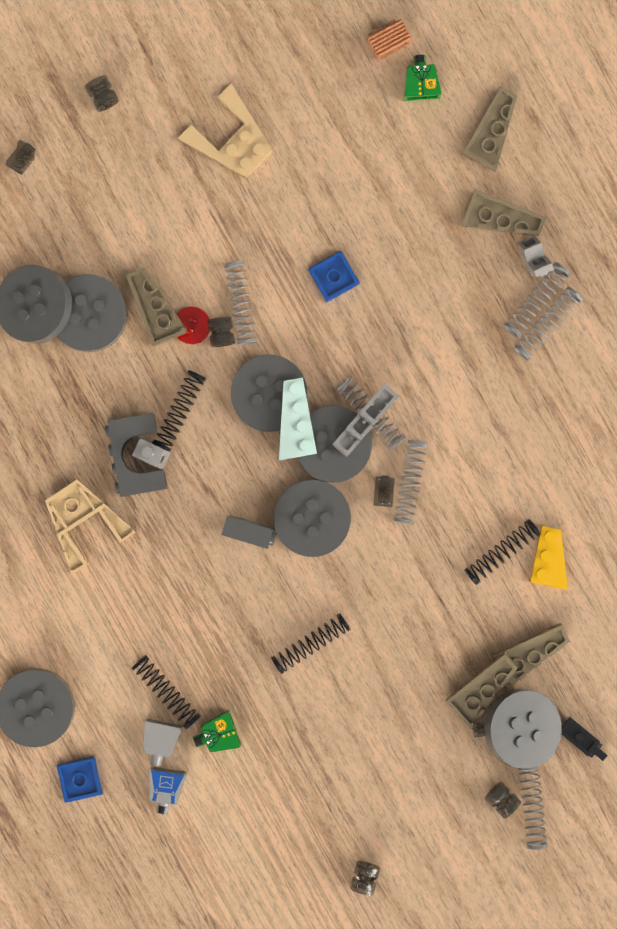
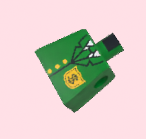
(421, 81)
(218, 734)

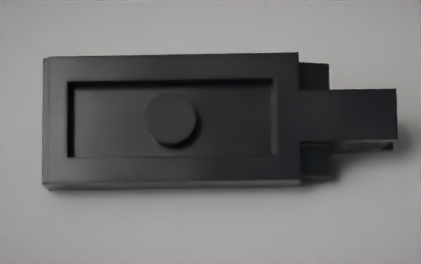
(582, 739)

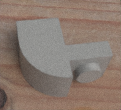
(534, 257)

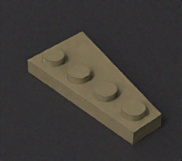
(490, 134)
(498, 215)
(157, 314)
(534, 650)
(476, 694)

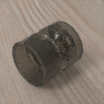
(100, 90)
(221, 332)
(496, 797)
(364, 880)

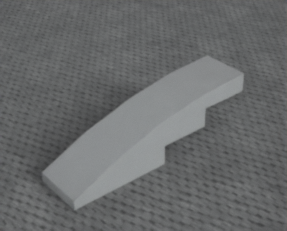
(365, 420)

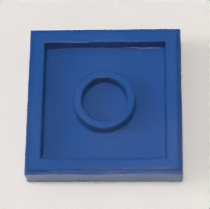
(333, 276)
(79, 779)

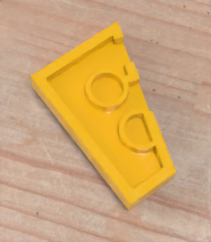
(549, 559)

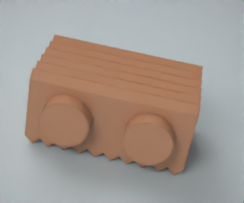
(388, 39)

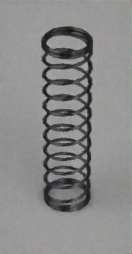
(196, 376)
(476, 580)
(341, 620)
(187, 724)

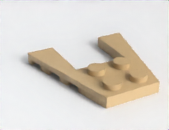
(244, 149)
(72, 507)

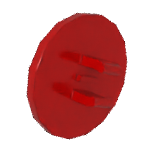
(196, 323)

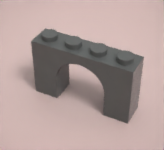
(120, 433)
(249, 532)

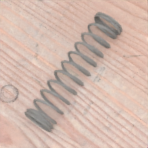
(233, 264)
(561, 269)
(574, 296)
(400, 438)
(417, 445)
(534, 845)

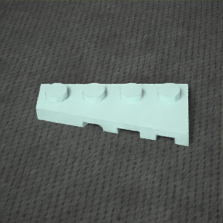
(296, 426)

